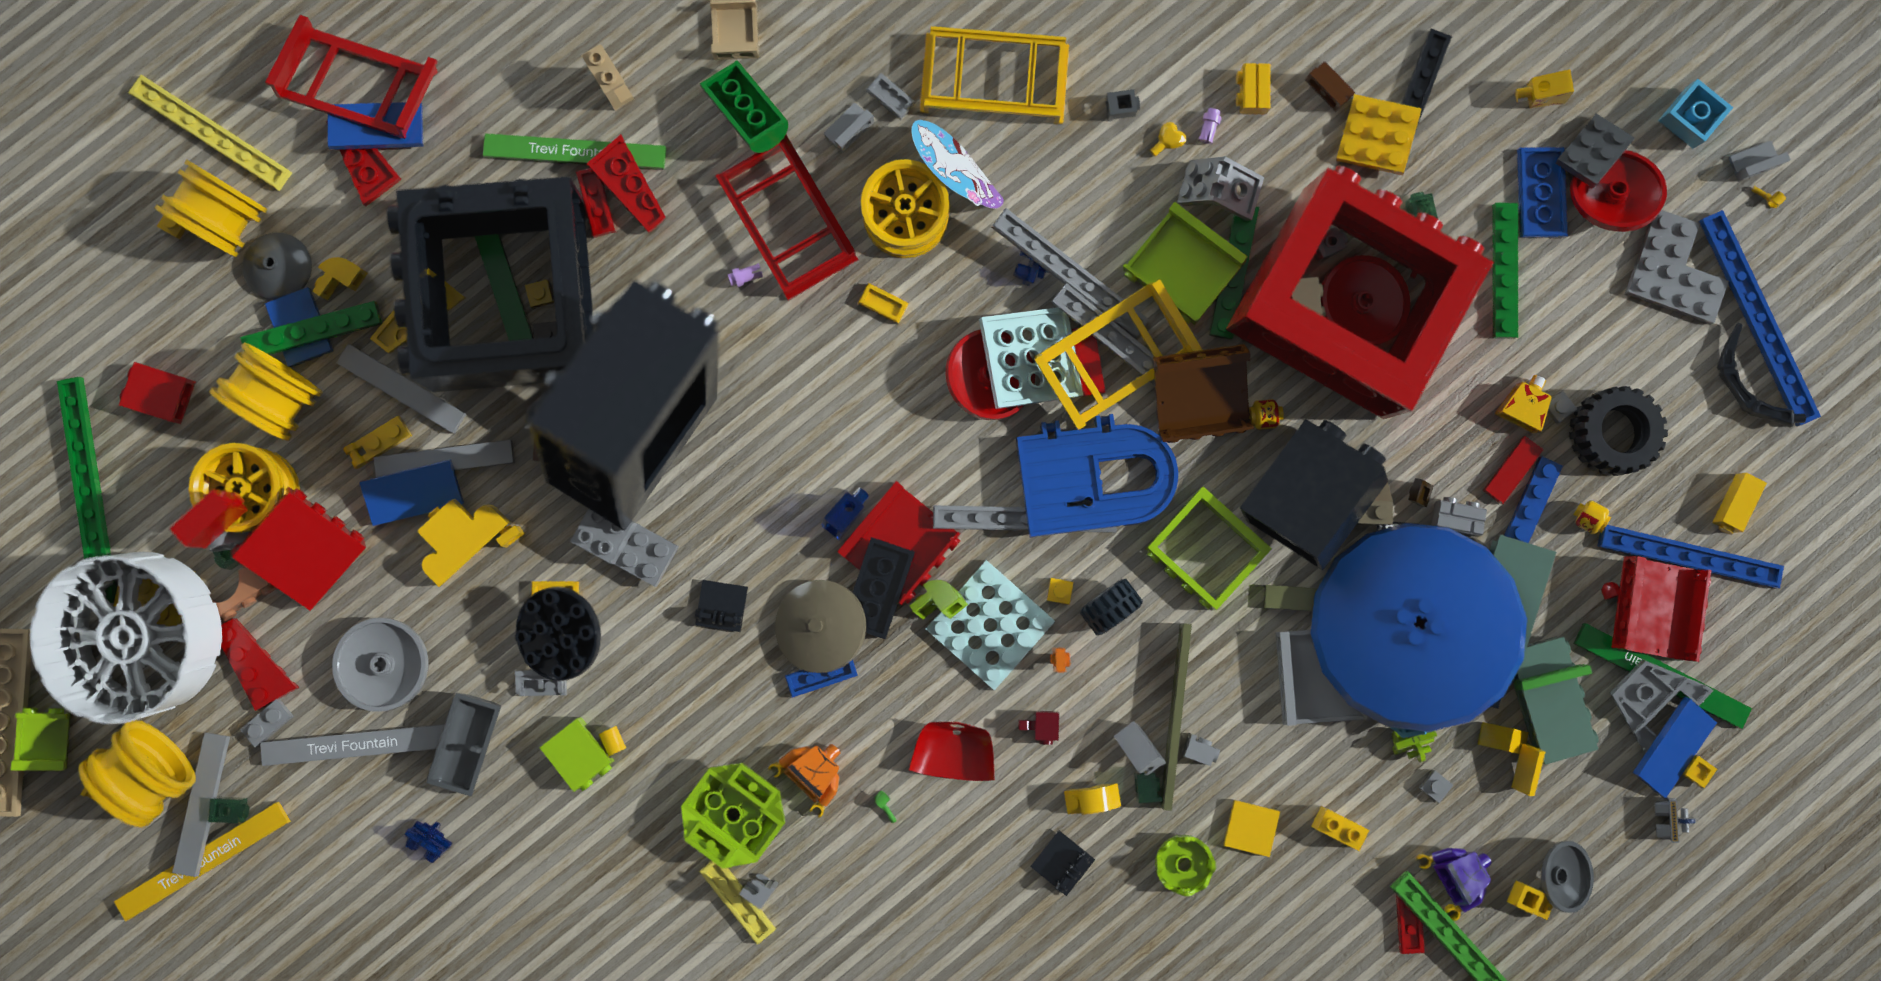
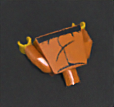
(812, 772)

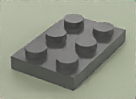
(1594, 150)

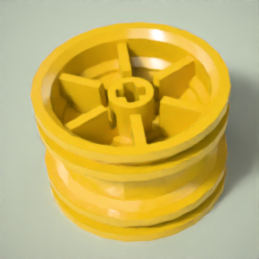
(898, 176)
(210, 208)
(265, 392)
(212, 473)
(137, 773)

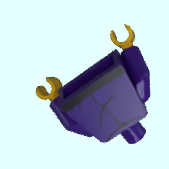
(1462, 876)

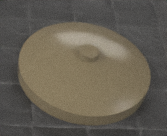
(820, 626)

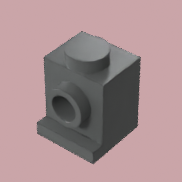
(1125, 97)

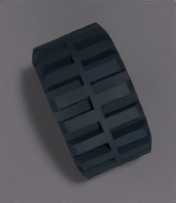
(1111, 607)

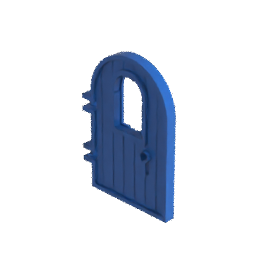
(1069, 472)

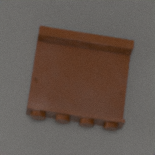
(1202, 393)

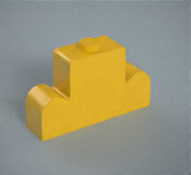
(457, 537)

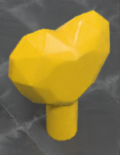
(1168, 138)

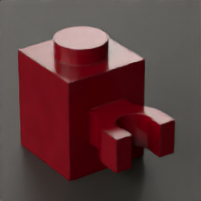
(1044, 726)

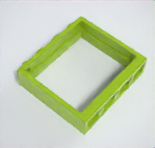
(1228, 518)

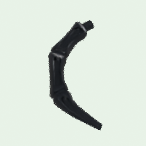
(1746, 400)

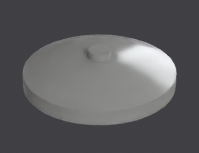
(380, 664)

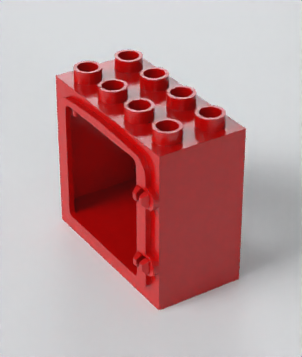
(1327, 352)

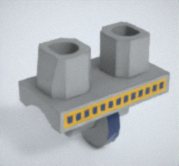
(1671, 830)

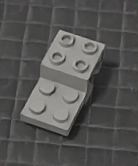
(633, 550)

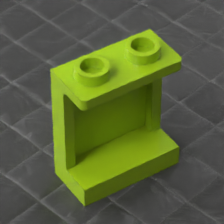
(41, 740)
(577, 755)

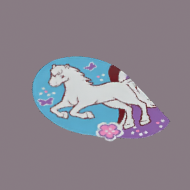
(953, 164)

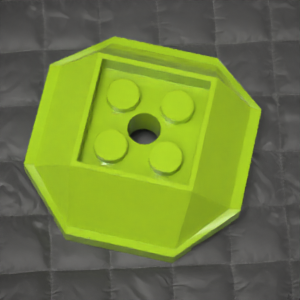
(715, 833)

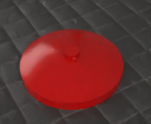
(1625, 197)
(1366, 298)
(970, 380)

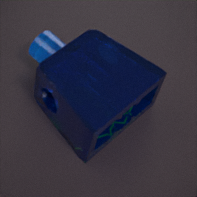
(838, 519)

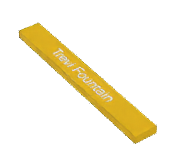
(214, 855)

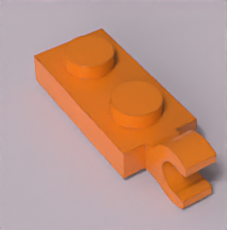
(1059, 659)

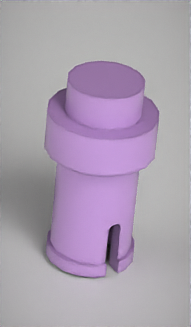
(1211, 120)
(744, 275)

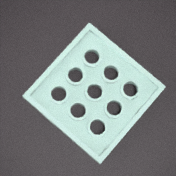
(1001, 372)
(991, 641)

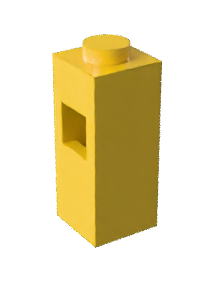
(1739, 503)

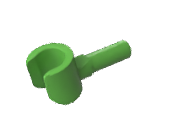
(881, 800)

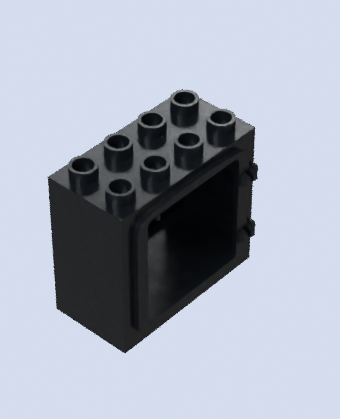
(482, 209)
(627, 401)

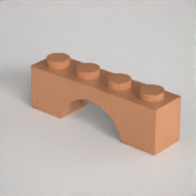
(248, 590)

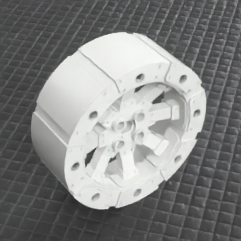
(68, 663)

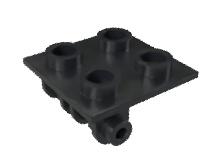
(721, 606)
(1062, 863)

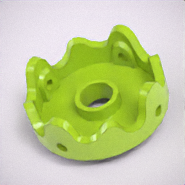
(1196, 876)

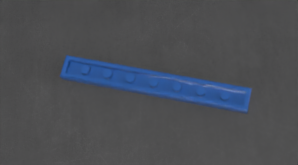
(1691, 556)

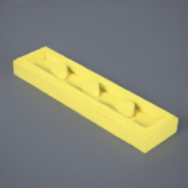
(728, 890)

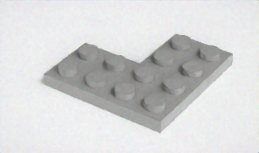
(1662, 272)

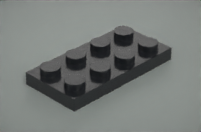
(882, 583)

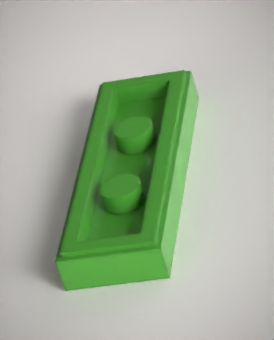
(1552, 677)

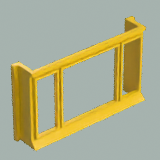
(992, 106)
(1173, 317)

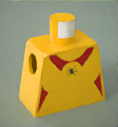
(1547, 89)
(1526, 405)

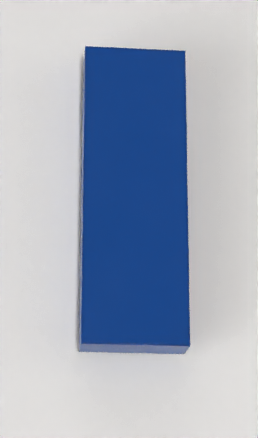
(804, 681)

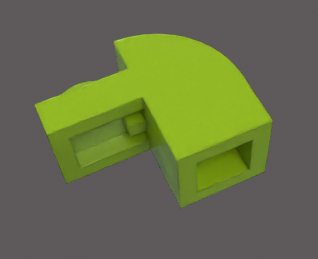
(941, 596)

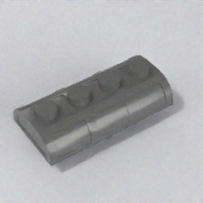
(463, 743)

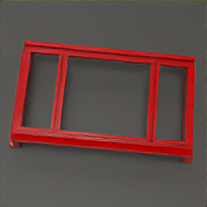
(294, 50)
(819, 273)

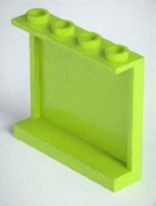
(1188, 260)

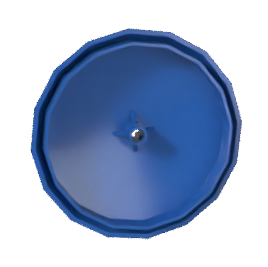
(1411, 674)

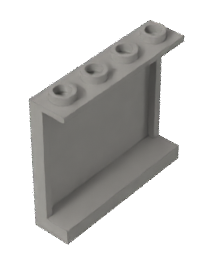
(1303, 687)

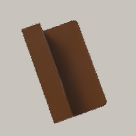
(1330, 86)

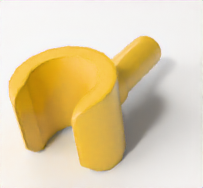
(1774, 200)

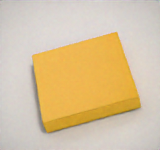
(1251, 828)

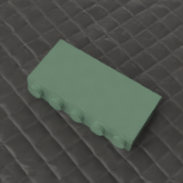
(1530, 570)
(1555, 712)

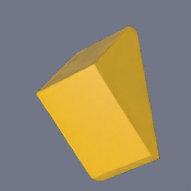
(1502, 737)

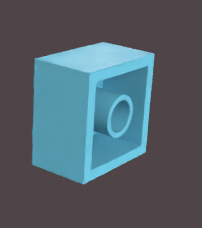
(1695, 114)

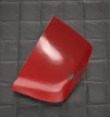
(954, 756)

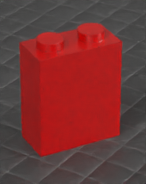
(156, 393)
(209, 518)

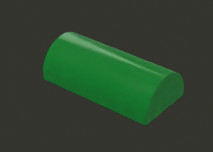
(746, 107)

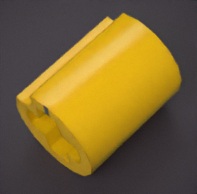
(612, 741)

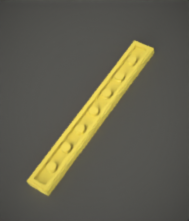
(210, 132)

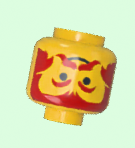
(1266, 414)
(1592, 517)

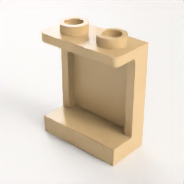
(734, 29)
(607, 76)

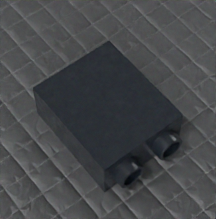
(1316, 491)

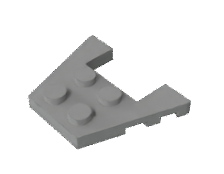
(1647, 691)

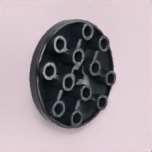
(558, 633)

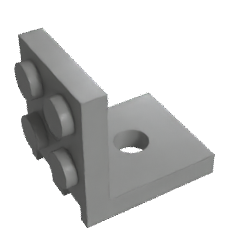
(1219, 186)

